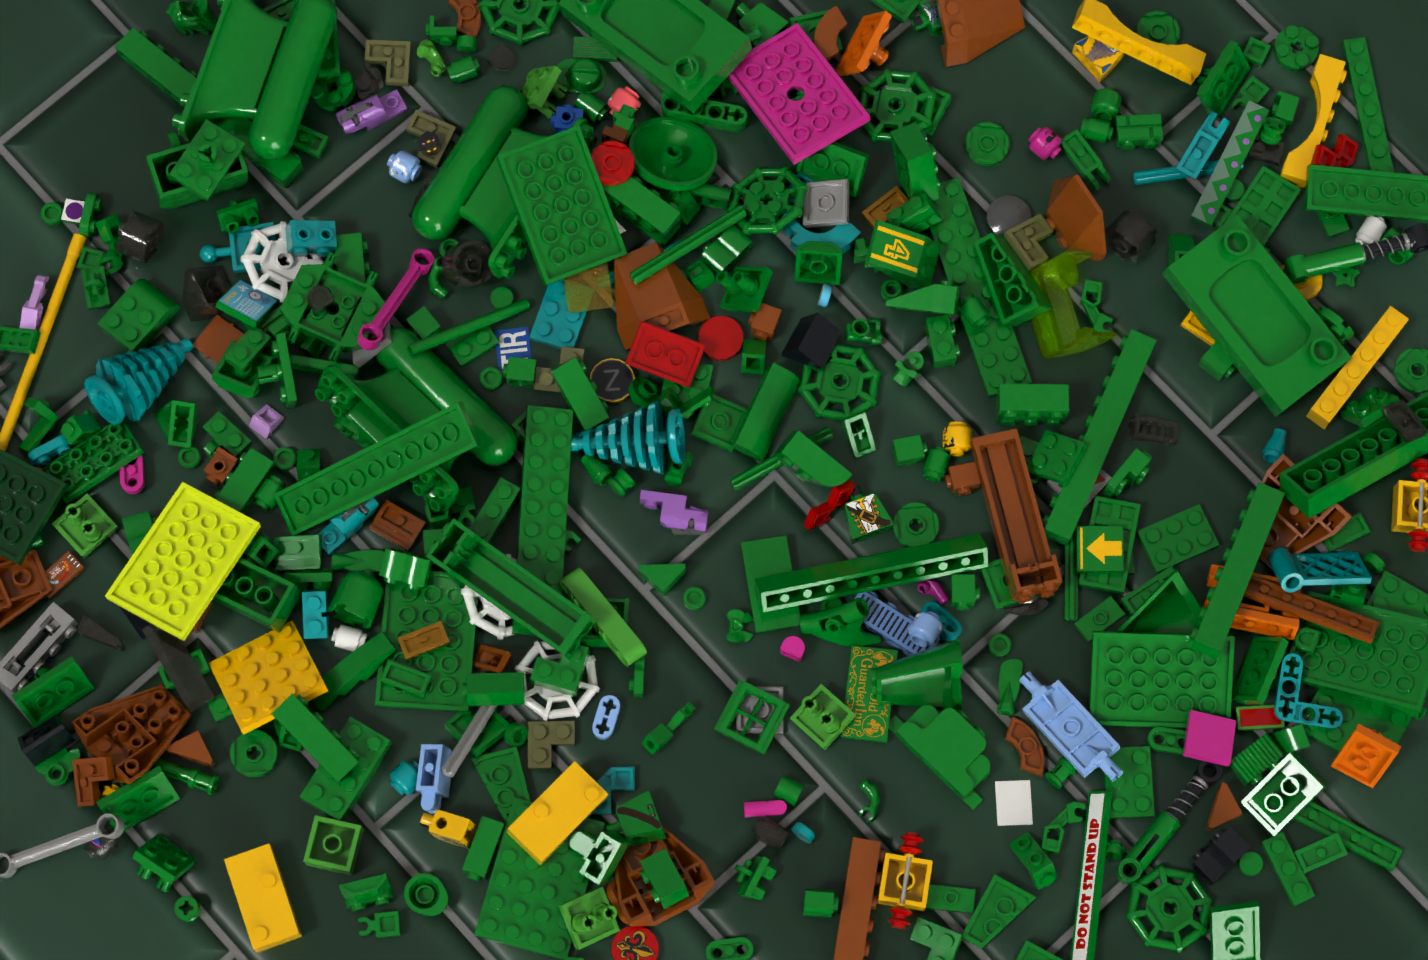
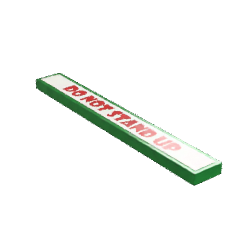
(1091, 875)

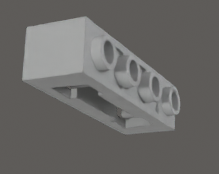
(59, 624)

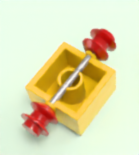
(1411, 506)
(905, 881)

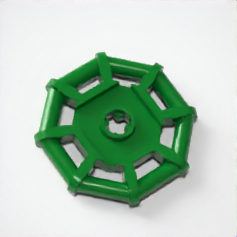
(519, 18)
(897, 92)
(764, 190)
(846, 393)
(1165, 921)

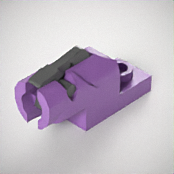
(371, 112)
(675, 514)

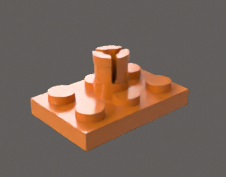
(865, 45)
(1365, 755)

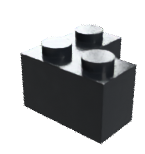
(1220, 856)

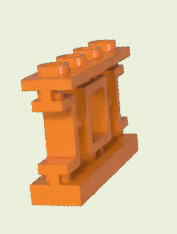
(1257, 618)

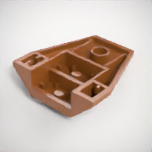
(976, 26)
(1076, 217)
(1292, 527)
(21, 586)
(635, 895)

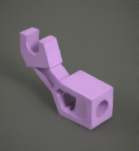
(33, 309)

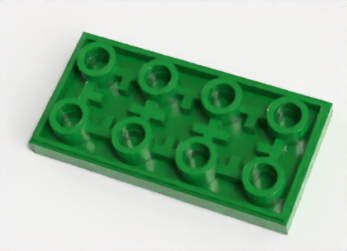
(95, 459)
(763, 559)

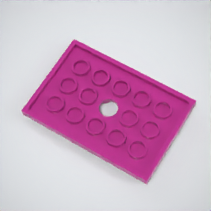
(795, 63)

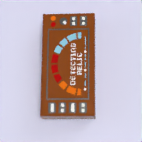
(62, 573)

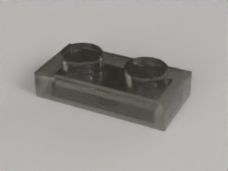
(1265, 152)
(1404, 421)

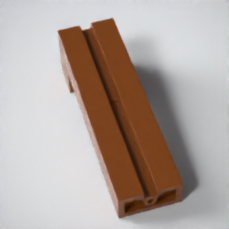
(1015, 516)

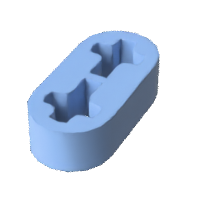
(611, 719)

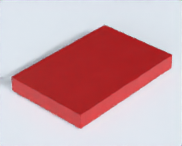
(665, 354)

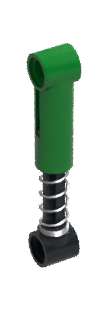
(1303, 267)
(1166, 824)

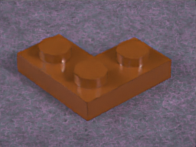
(86, 777)

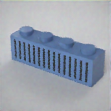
(890, 624)

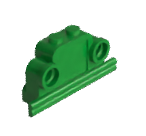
(947, 747)

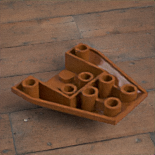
(660, 300)
(132, 730)

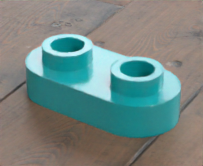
(43, 454)
(951, 626)

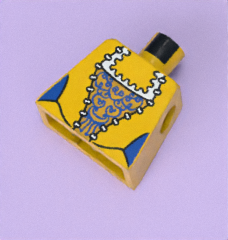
(1097, 57)
(450, 828)

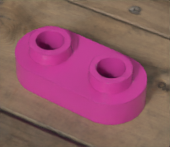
(133, 473)

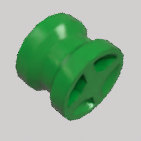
(1272, 130)
(620, 482)
(189, 912)

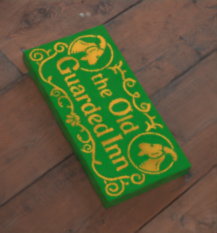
(871, 718)

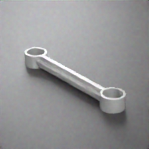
(62, 843)

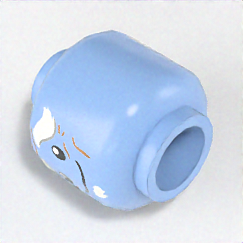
(404, 167)
(925, 629)

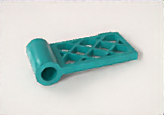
(1293, 573)

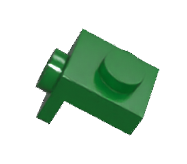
(441, 35)
(308, 462)

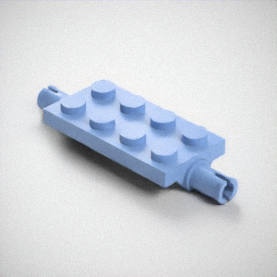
(1070, 728)

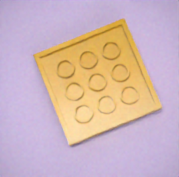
(265, 674)

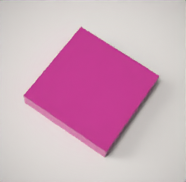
(1209, 738)

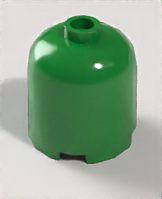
(357, 599)

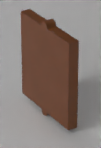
(216, 338)

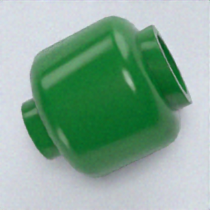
(1106, 104)

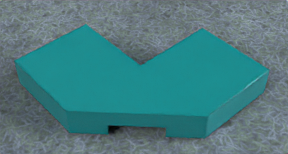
(615, 780)

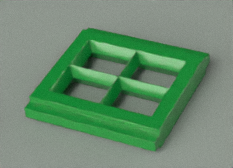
(770, 726)

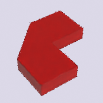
(1342, 156)
(821, 514)

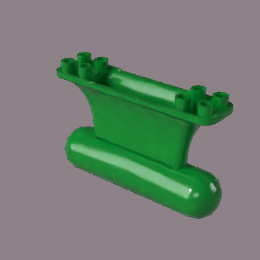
(260, 72)
(472, 183)
(409, 393)

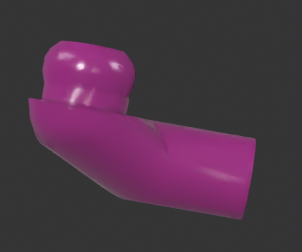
(933, 588)

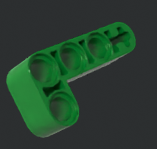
(703, 118)

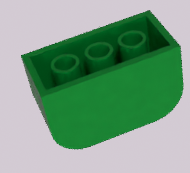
(173, 194)

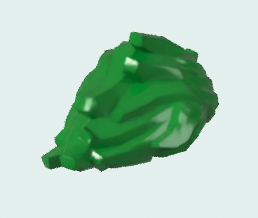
(192, 16)

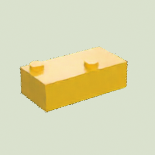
(557, 813)
(262, 898)

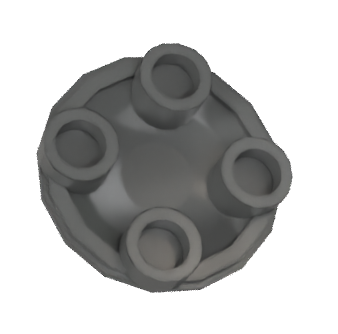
(1007, 213)

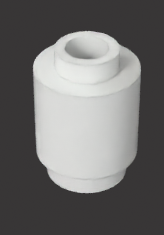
(1371, 230)
(348, 637)

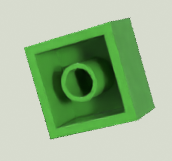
(333, 845)

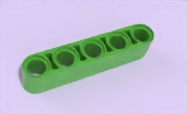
(609, 622)

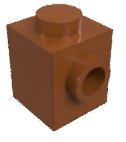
(764, 322)
(963, 478)

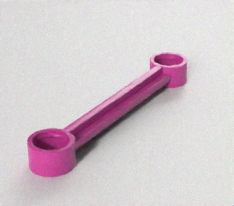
(395, 299)

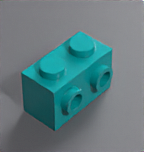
(311, 237)

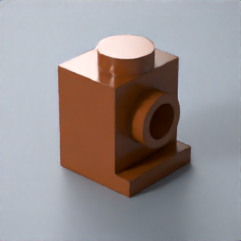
(229, 463)

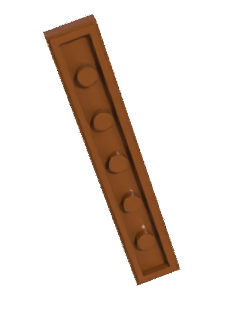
(1311, 609)

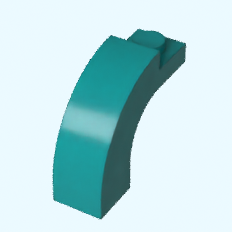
(841, 235)

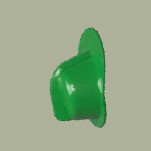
(582, 75)

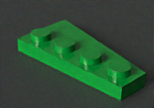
(503, 778)

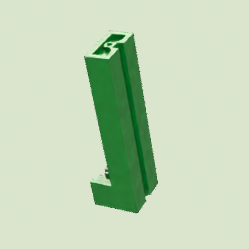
(511, 588)

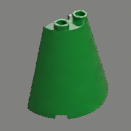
(1167, 610)
(922, 678)

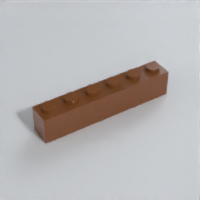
(858, 900)

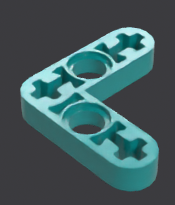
(1295, 706)

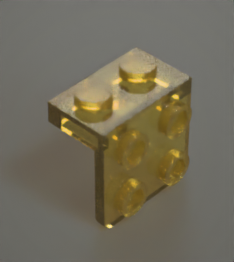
(589, 290)

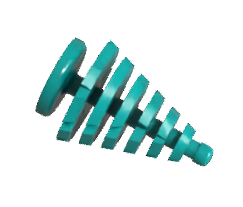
(132, 381)
(638, 439)

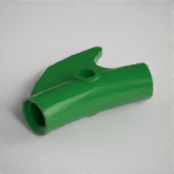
(840, 624)

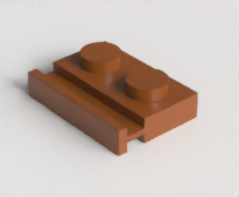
(397, 526)

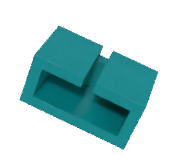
(313, 604)

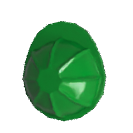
(426, 895)

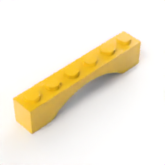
(1176, 60)
(1324, 81)
(1357, 367)

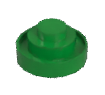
(643, 392)

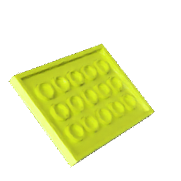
(183, 561)

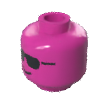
(1045, 143)

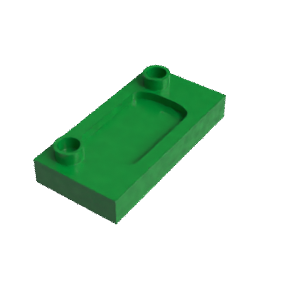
(669, 42)
(1256, 315)

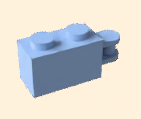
(430, 779)

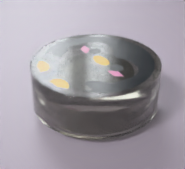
(429, 144)

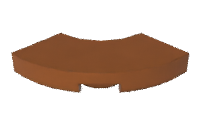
(468, 17)
(828, 31)
(1027, 745)

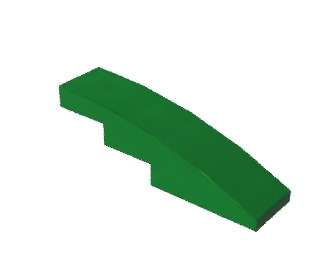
(355, 667)

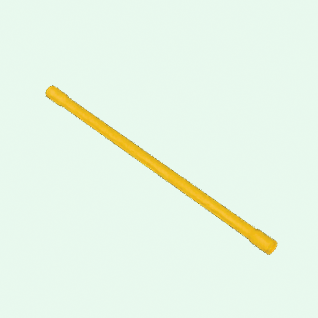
(73, 253)

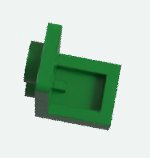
(683, 200)
(670, 400)
(44, 424)
(1035, 860)

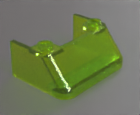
(1058, 328)

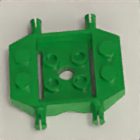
(346, 294)

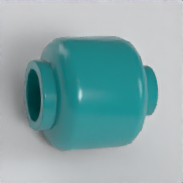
(404, 777)

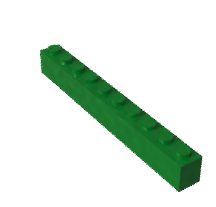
(175, 80)
(1099, 436)
(871, 572)

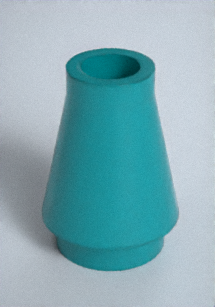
(1275, 446)

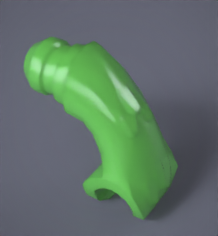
(427, 50)

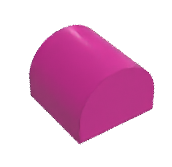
(793, 648)

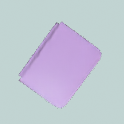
(266, 421)

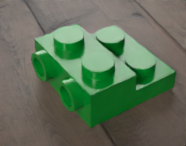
(1131, 472)

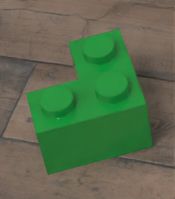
(562, 676)

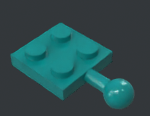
(238, 245)

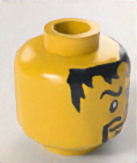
(957, 438)

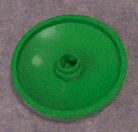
(672, 153)

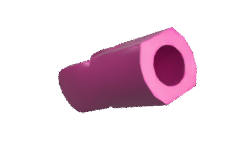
(764, 808)

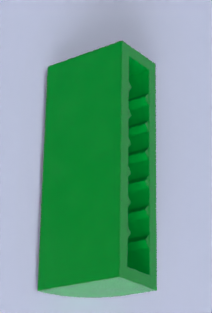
(766, 412)

